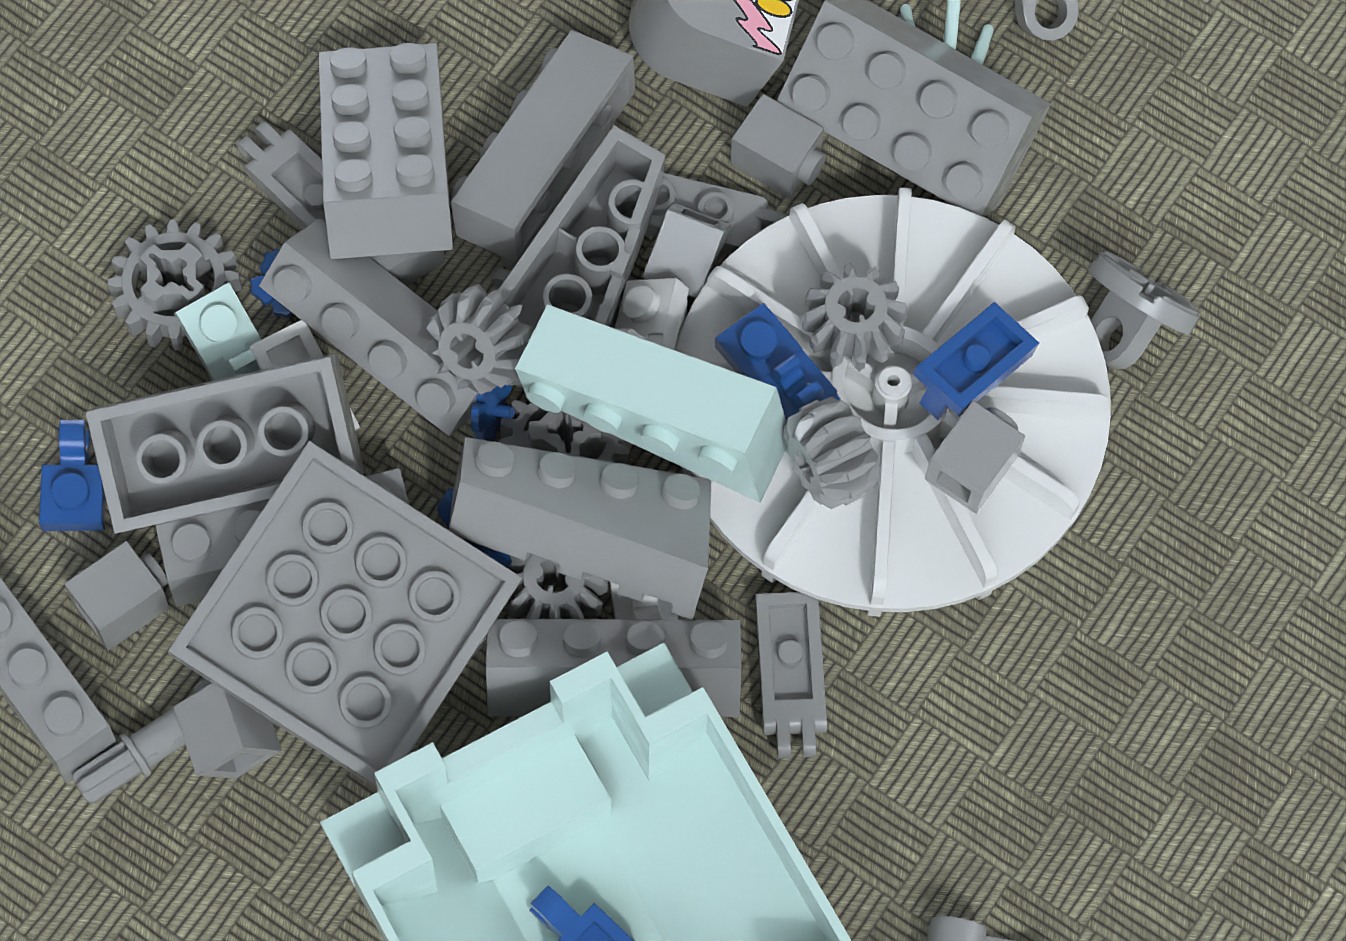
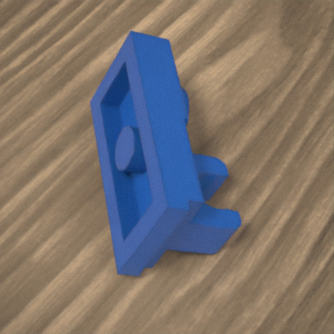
(768, 353)
(974, 361)

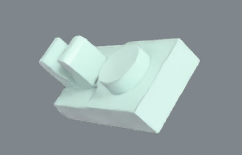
(220, 333)

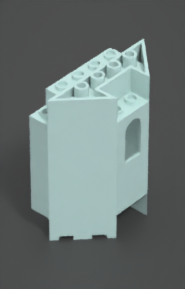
(607, 797)

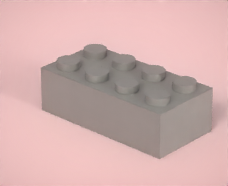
(913, 104)
(384, 151)
(218, 441)

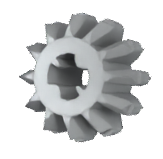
(854, 294)
(478, 338)
(831, 452)
(536, 603)

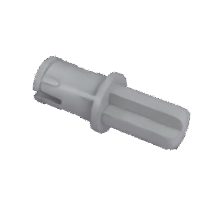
(129, 758)

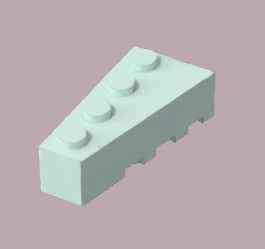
(657, 400)

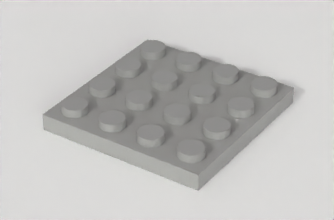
(344, 615)

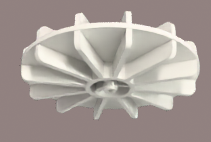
(905, 538)

